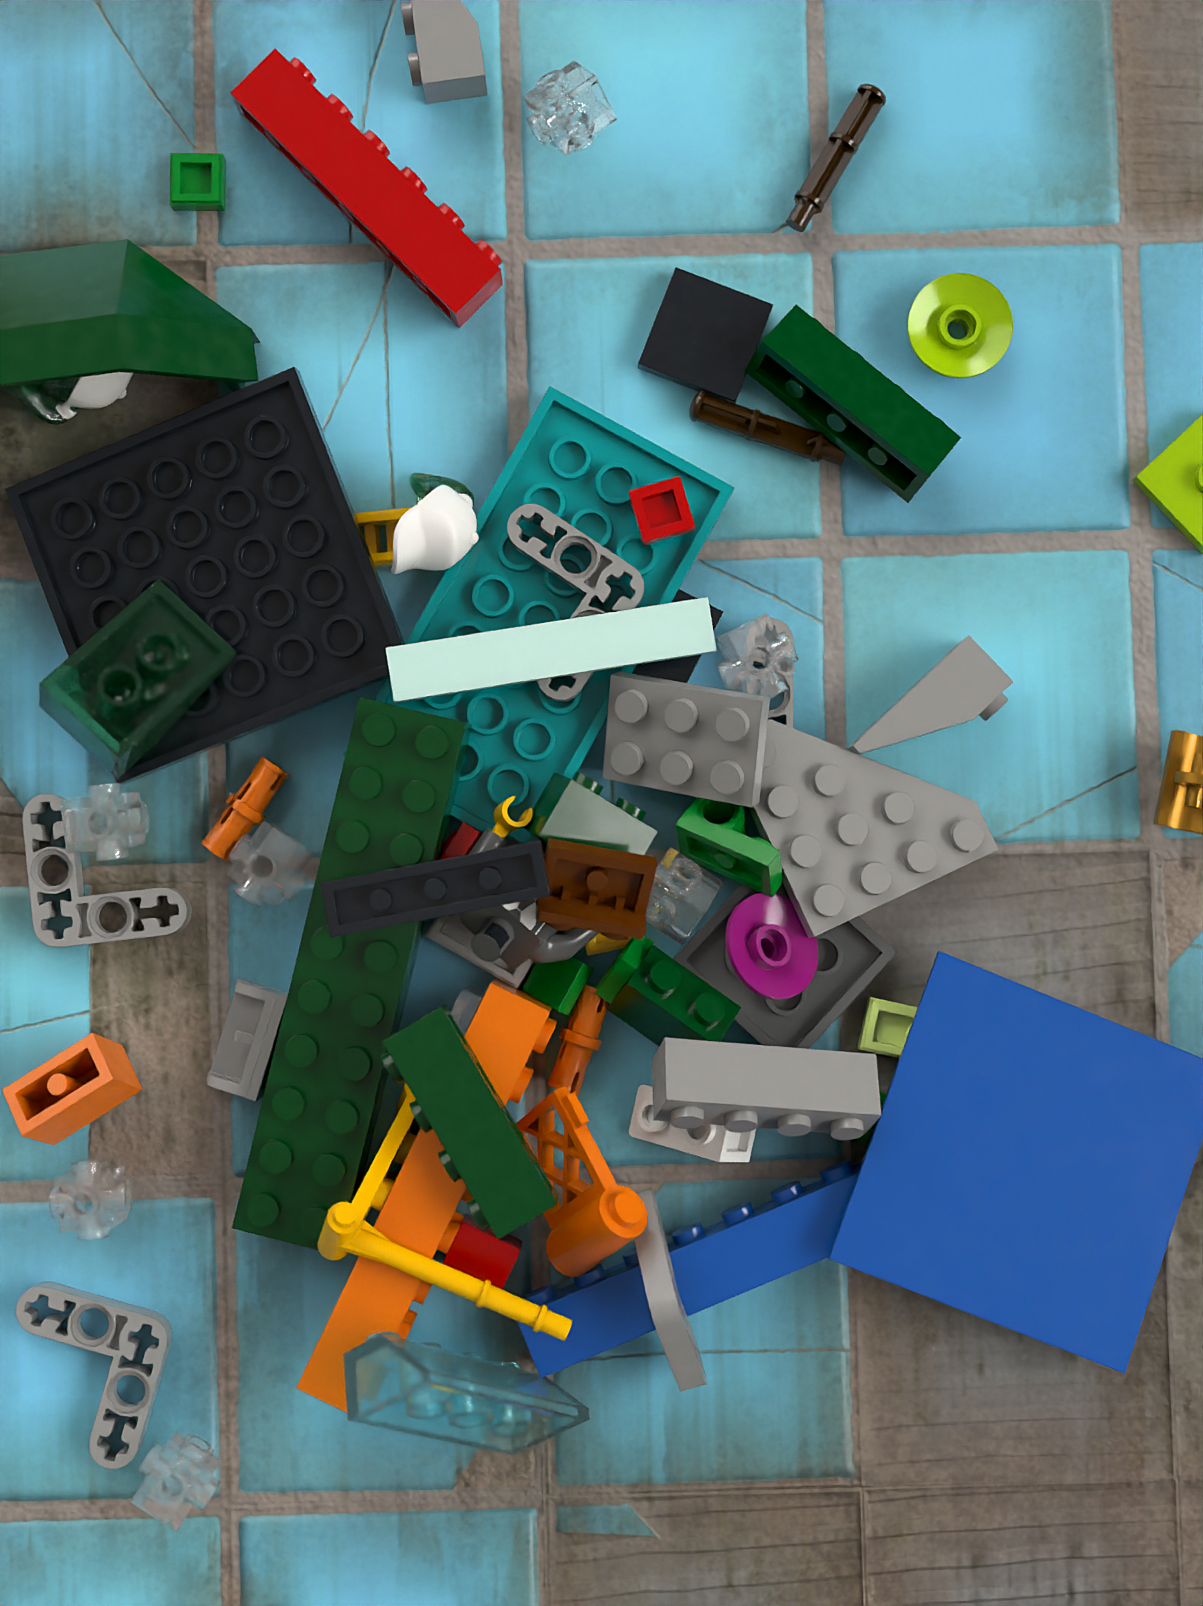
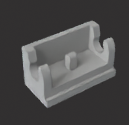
(248, 1040)

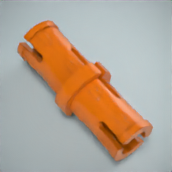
(245, 808)
(579, 1041)

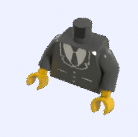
(512, 928)

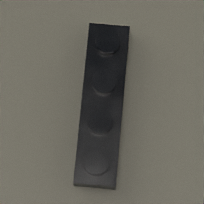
(435, 889)

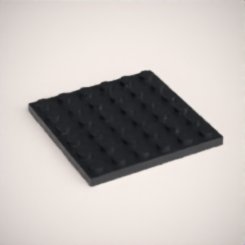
(247, 530)

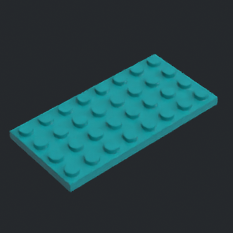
(582, 473)

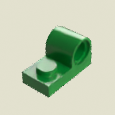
(717, 839)

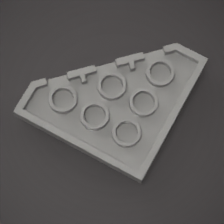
(857, 828)

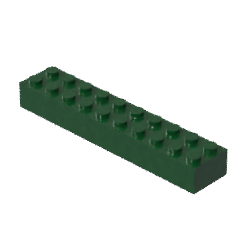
(349, 987)

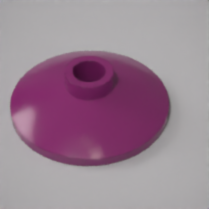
(788, 953)

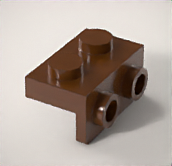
(596, 889)

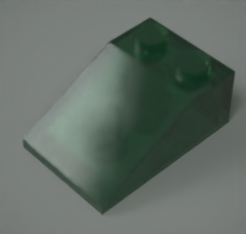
(134, 678)

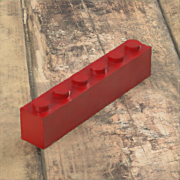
(368, 187)

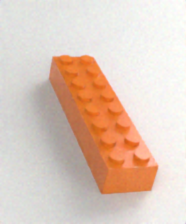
(425, 1198)

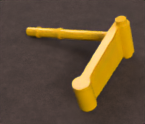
(348, 1232)

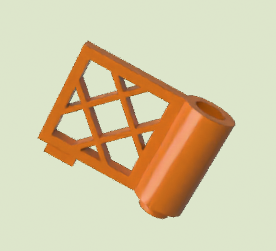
(593, 1217)

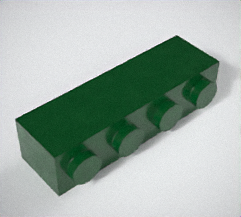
(851, 403)
(470, 1122)

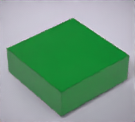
(197, 181)
(623, 968)
(558, 983)

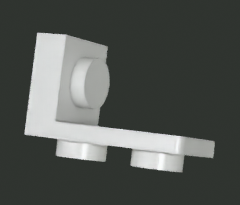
(704, 1141)

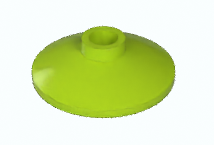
(976, 307)

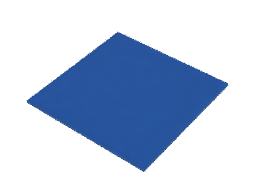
(1027, 1163)

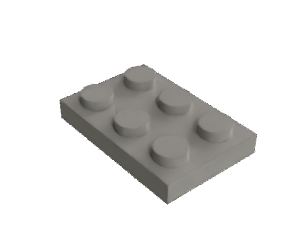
(685, 738)

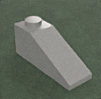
(948, 695)

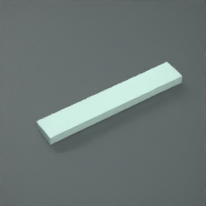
(550, 649)

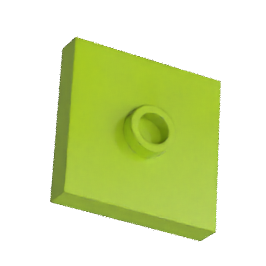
(1176, 482)

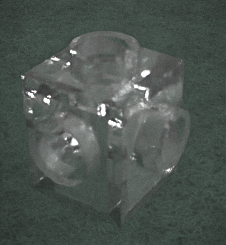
(568, 108)
(759, 640)
(105, 822)
(288, 861)
(680, 895)
(109, 1195)
(177, 1479)

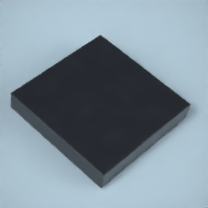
(704, 335)

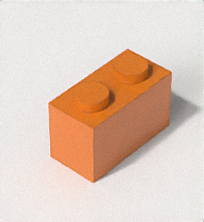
(72, 1089)

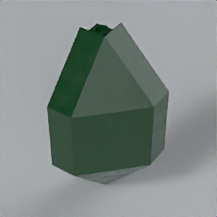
(113, 313)

